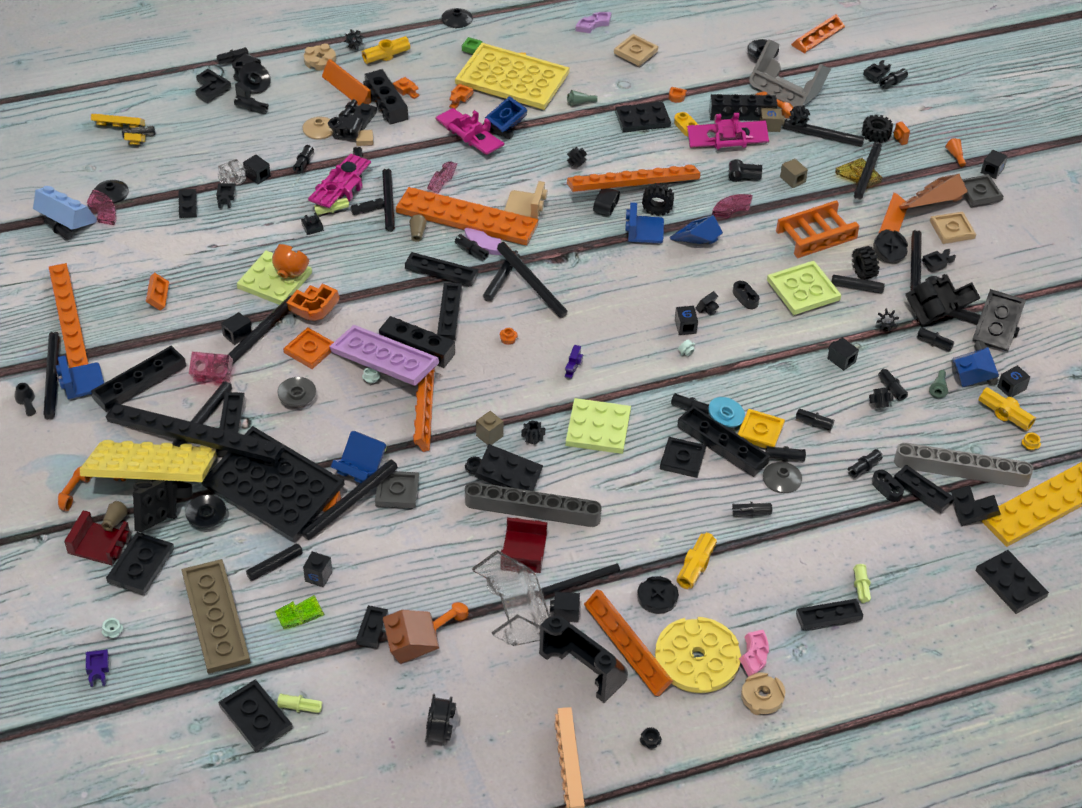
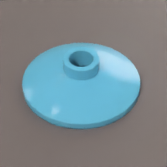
(726, 412)

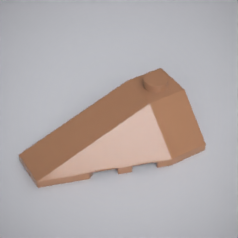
(940, 190)

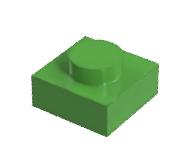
(471, 45)

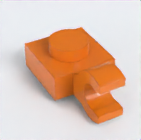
(406, 86)
(460, 93)

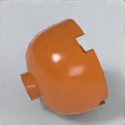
(289, 262)

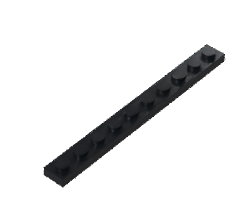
(196, 433)

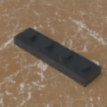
(441, 269)
(449, 310)
(231, 414)

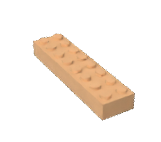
(568, 758)

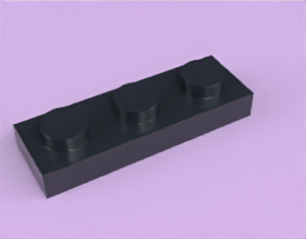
(924, 488)
(829, 614)

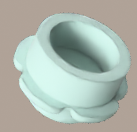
(687, 348)
(371, 375)
(109, 624)

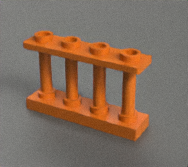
(820, 241)

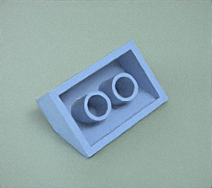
(62, 208)

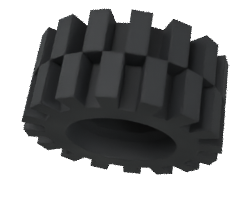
(877, 128)
(658, 192)
(865, 262)

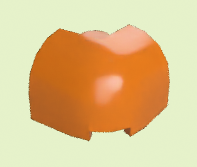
(314, 302)

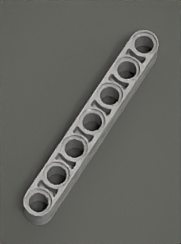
(964, 464)

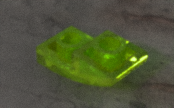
(295, 615)

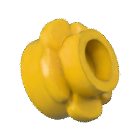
(1031, 441)

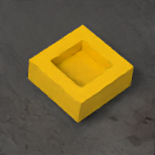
(134, 139)

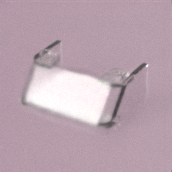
(519, 595)

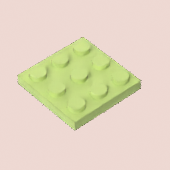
(267, 284)
(803, 287)
(598, 426)

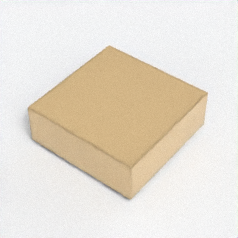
(365, 138)

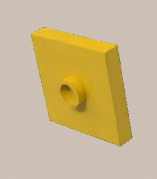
(761, 428)

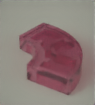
(442, 176)
(731, 204)
(104, 207)

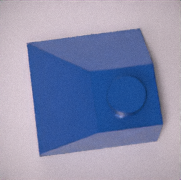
(507, 114)
(699, 231)
(975, 367)

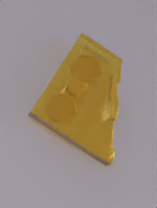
(854, 170)

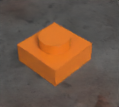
(901, 133)

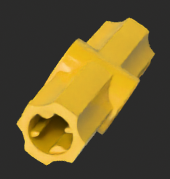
(386, 49)
(1007, 409)
(696, 560)

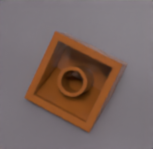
(410, 634)

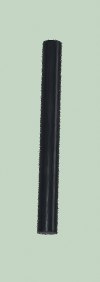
(580, 579)

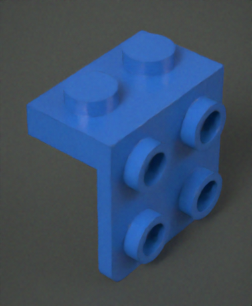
(643, 228)
(78, 380)
(360, 456)

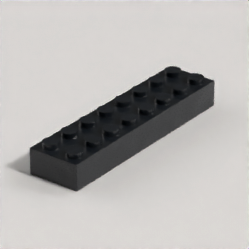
(138, 378)
(723, 441)

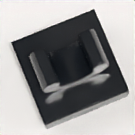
(312, 224)
(708, 303)

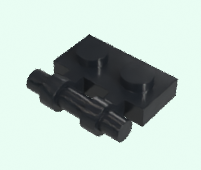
(364, 112)

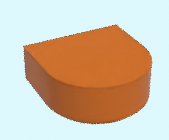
(677, 94)

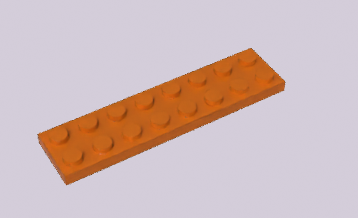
(466, 214)

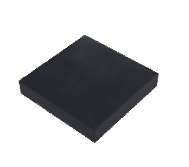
(683, 457)

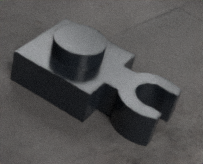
(876, 72)
(225, 194)
(937, 261)

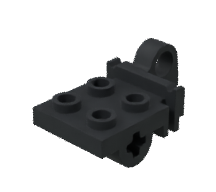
(939, 298)
(157, 501)

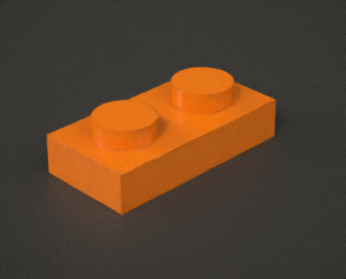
(157, 291)

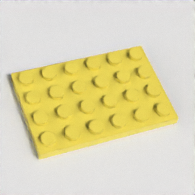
(512, 75)
(149, 461)

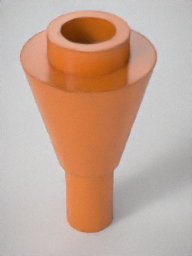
(954, 146)

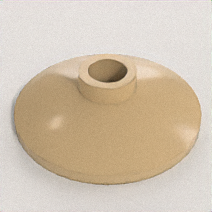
(317, 128)

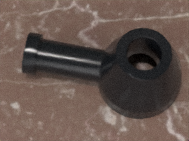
(24, 395)

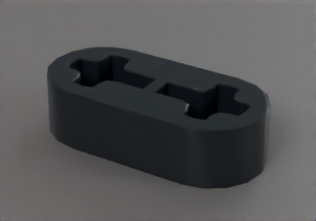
(748, 293)
(885, 487)

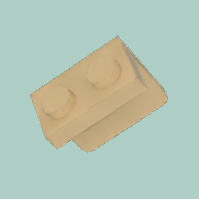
(527, 203)

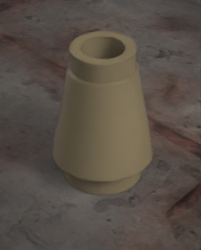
(417, 227)
(114, 515)

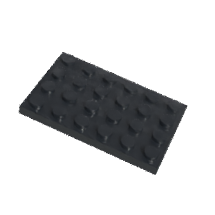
(279, 494)

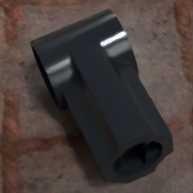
(738, 171)

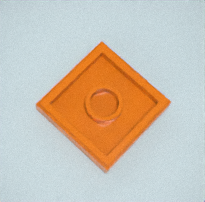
(309, 348)

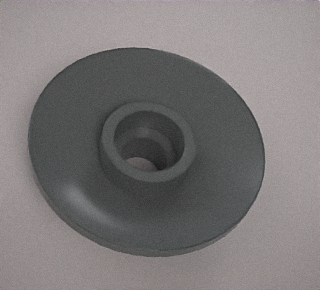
(296, 391)
(782, 477)

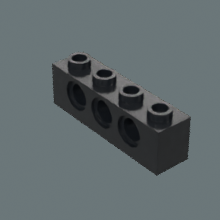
(386, 97)
(746, 105)
(419, 339)

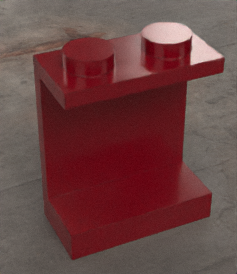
(526, 542)
(95, 543)

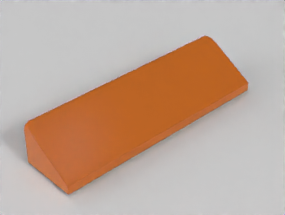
(818, 34)
(346, 83)
(894, 215)

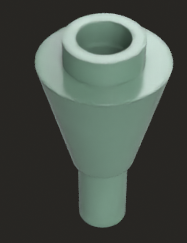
(576, 98)
(939, 386)

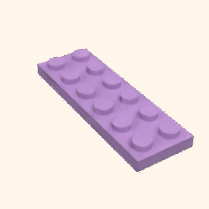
(384, 355)

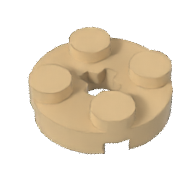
(318, 56)
(763, 704)

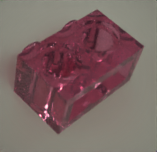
(211, 363)

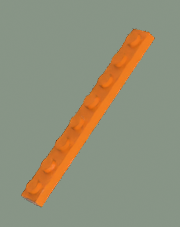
(633, 178)
(68, 315)

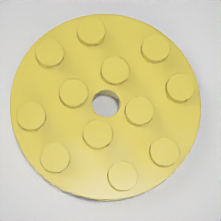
(703, 635)

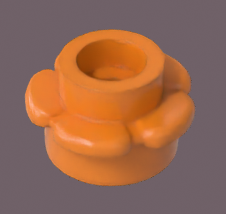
(508, 336)

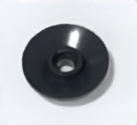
(457, 18)
(756, 47)
(256, 72)
(114, 189)
(205, 511)

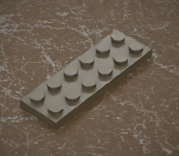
(215, 616)

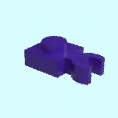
(574, 360)
(96, 665)

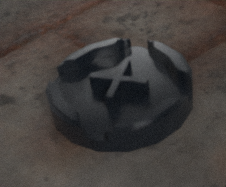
(890, 246)
(657, 595)

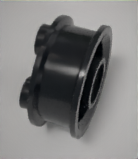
(438, 719)

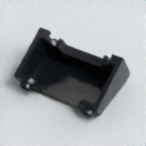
(562, 638)

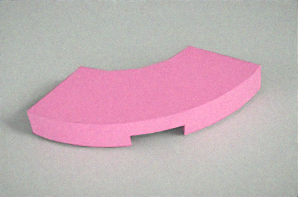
(756, 652)

